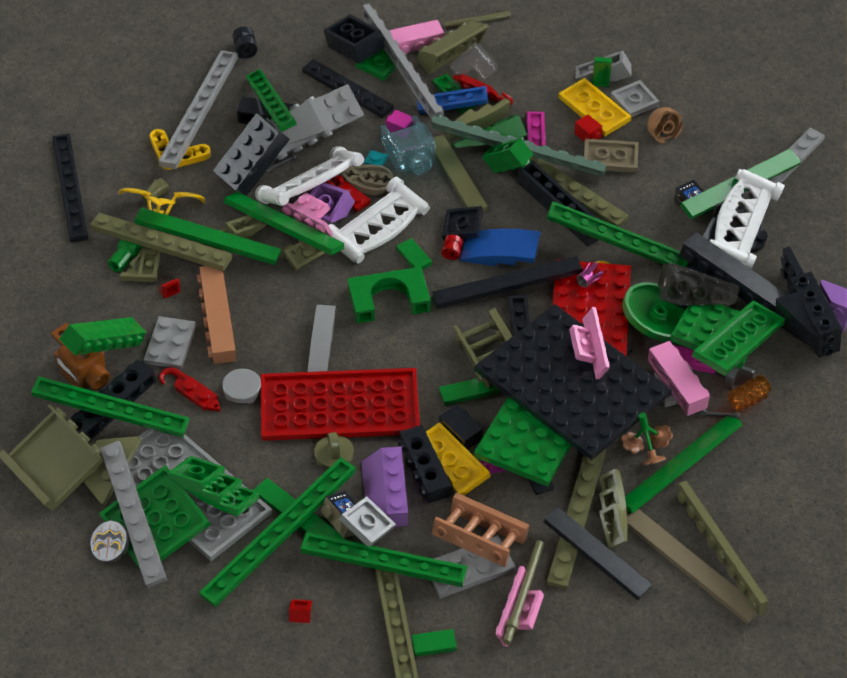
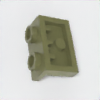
(301, 254)

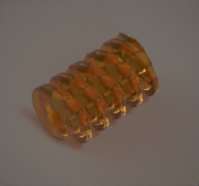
(749, 393)

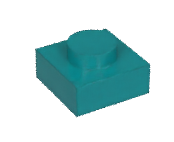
(375, 158)

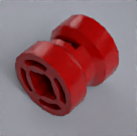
(452, 247)

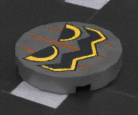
(110, 541)

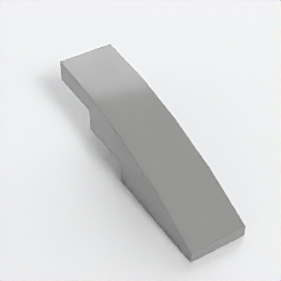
(321, 338)

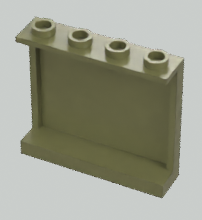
(53, 459)

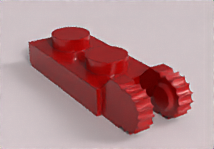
(360, 199)

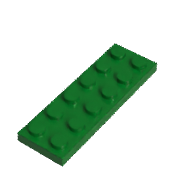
(738, 338)

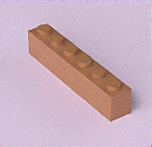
(217, 315)

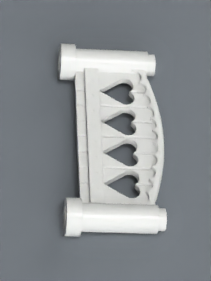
(339, 161)
(763, 191)
(399, 196)

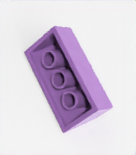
(386, 483)

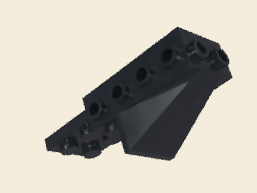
(807, 309)

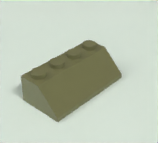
(451, 46)

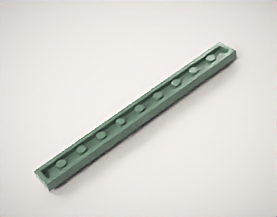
(540, 152)

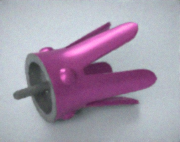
(586, 278)

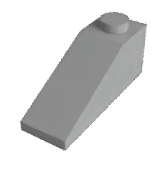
(619, 68)

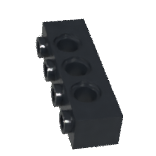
(425, 464)

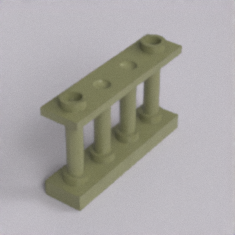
(502, 335)

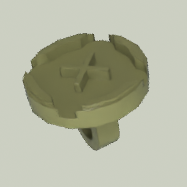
(331, 448)

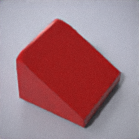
(170, 288)
(300, 611)

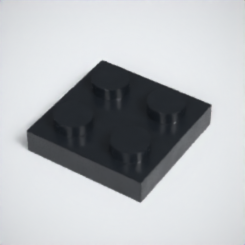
(463, 222)

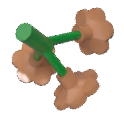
(660, 438)

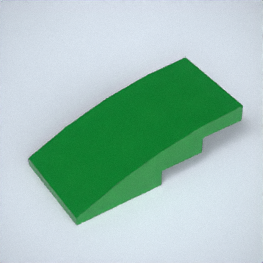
(213, 486)

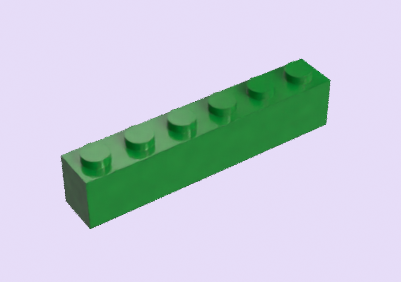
(102, 335)

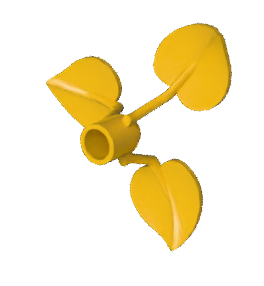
(161, 201)

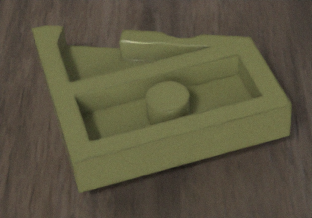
(143, 267)

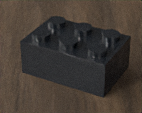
(354, 38)

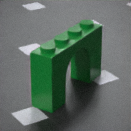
(408, 281)

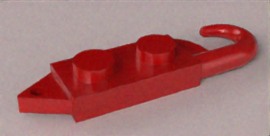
(469, 82)
(192, 390)

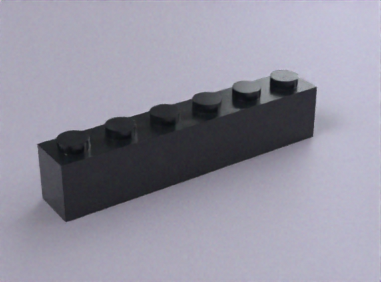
(546, 189)
(721, 265)

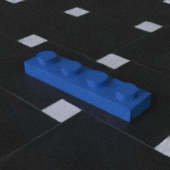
(459, 99)

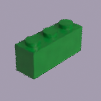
(508, 156)

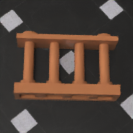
(486, 517)

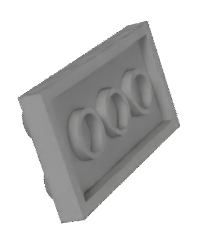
(478, 569)

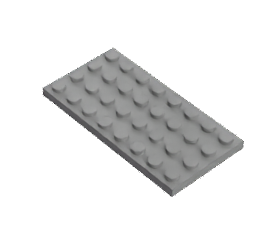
(170, 450)

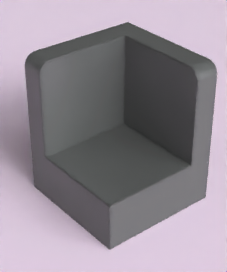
(738, 377)

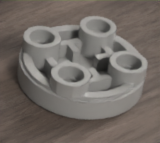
(241, 386)

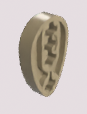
(361, 173)

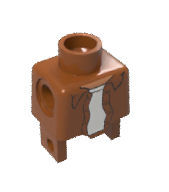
(78, 370)

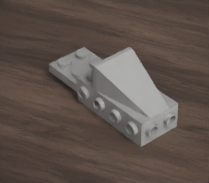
(319, 118)

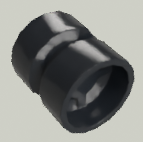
(245, 42)

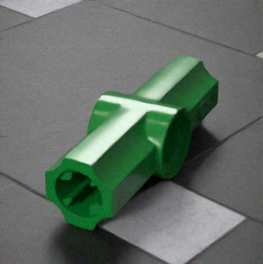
(123, 255)

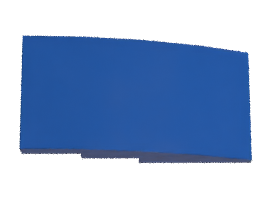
(502, 247)

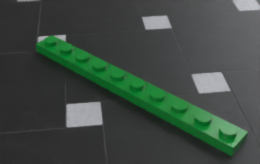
(277, 532)

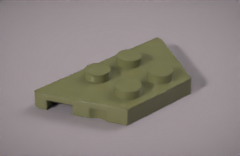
(99, 480)

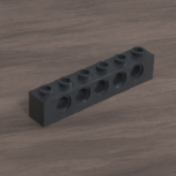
(127, 386)

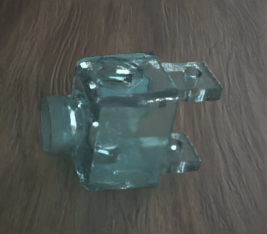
(410, 147)

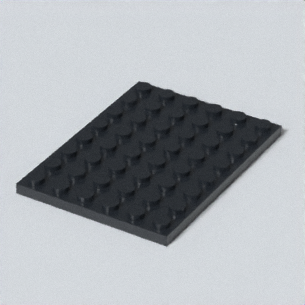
(547, 380)

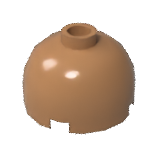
(665, 121)

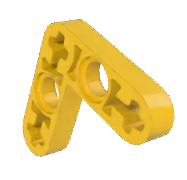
(199, 156)

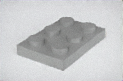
(170, 342)

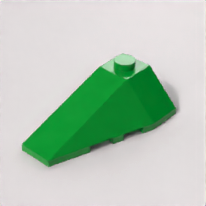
(508, 126)

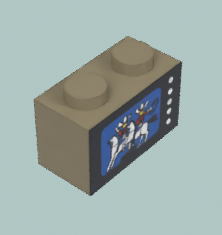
(334, 507)

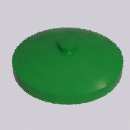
(649, 313)

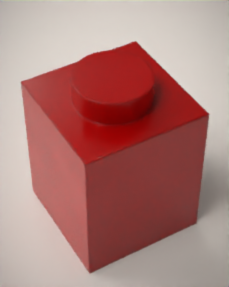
(588, 128)

